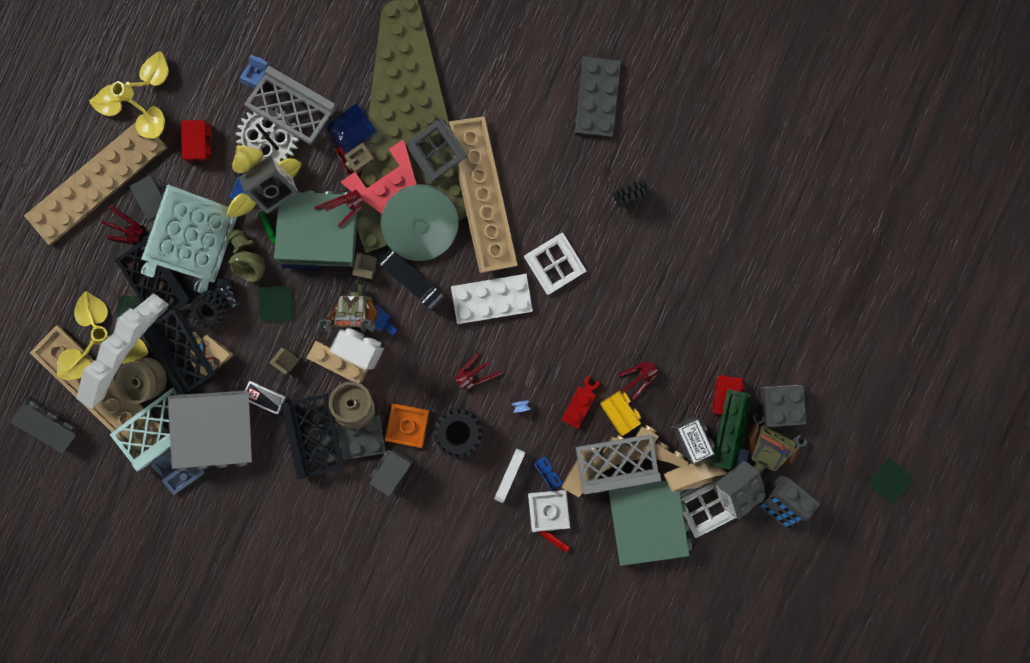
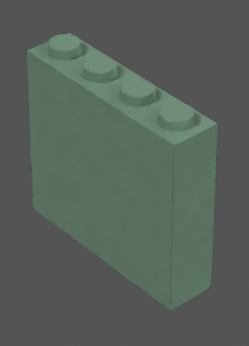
(313, 235)
(649, 523)

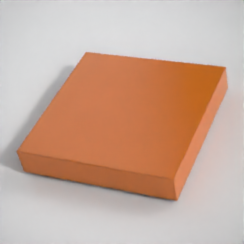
(407, 425)

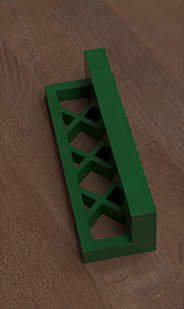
(731, 429)

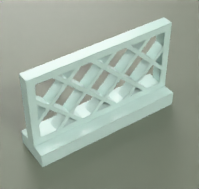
(157, 449)

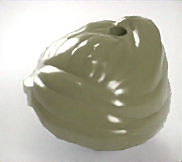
(248, 265)

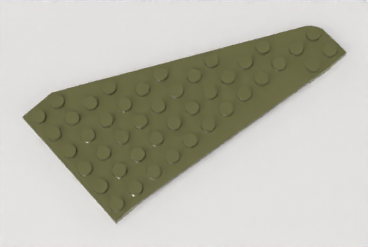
(402, 105)

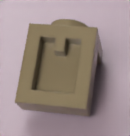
(358, 158)

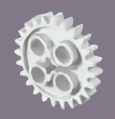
(261, 142)

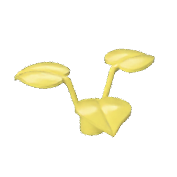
(108, 100)
(244, 160)
(91, 311)

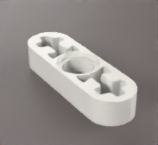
(509, 475)

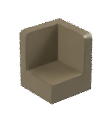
(364, 266)
(284, 360)

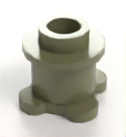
(239, 241)

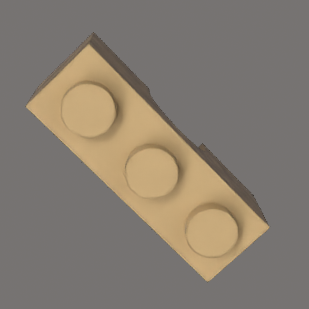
(321, 355)

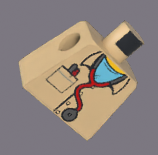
(213, 350)

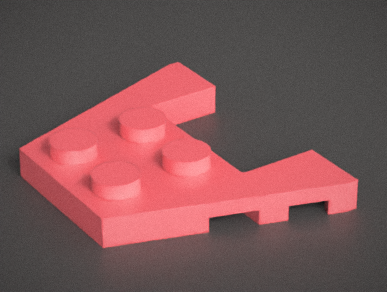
(383, 189)

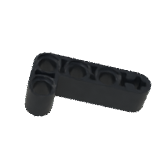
(411, 280)

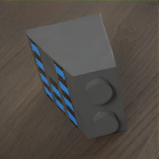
(788, 502)

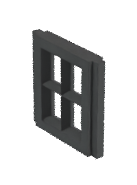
(449, 138)

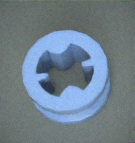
(521, 406)

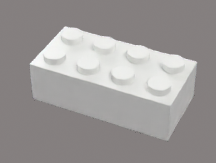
(356, 349)

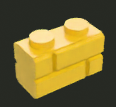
(621, 413)

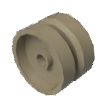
(140, 380)
(341, 406)

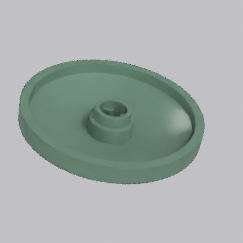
(419, 222)

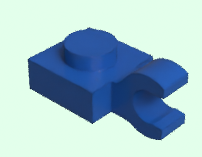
(382, 322)

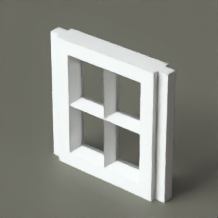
(569, 254)
(713, 522)

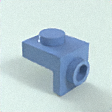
(253, 72)

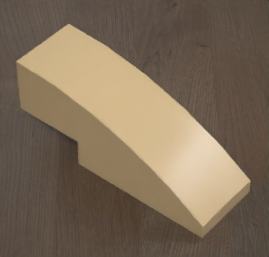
(694, 475)

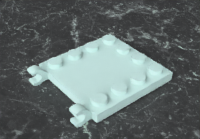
(188, 236)

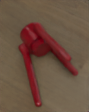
(351, 199)
(133, 233)
(647, 371)
(465, 379)

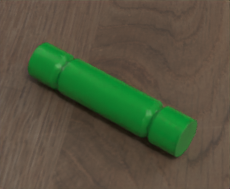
(268, 227)

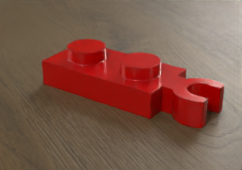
(580, 404)

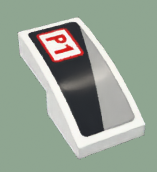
(265, 397)

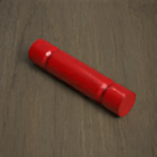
(554, 540)

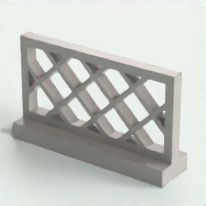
(297, 91)
(618, 481)

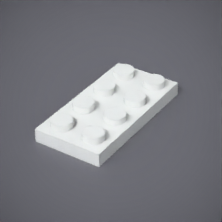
(491, 299)

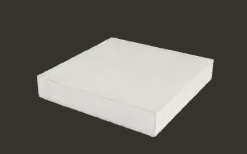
(549, 510)

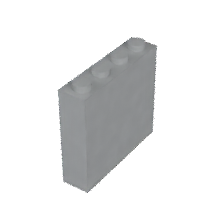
(209, 430)

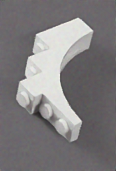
(113, 350)

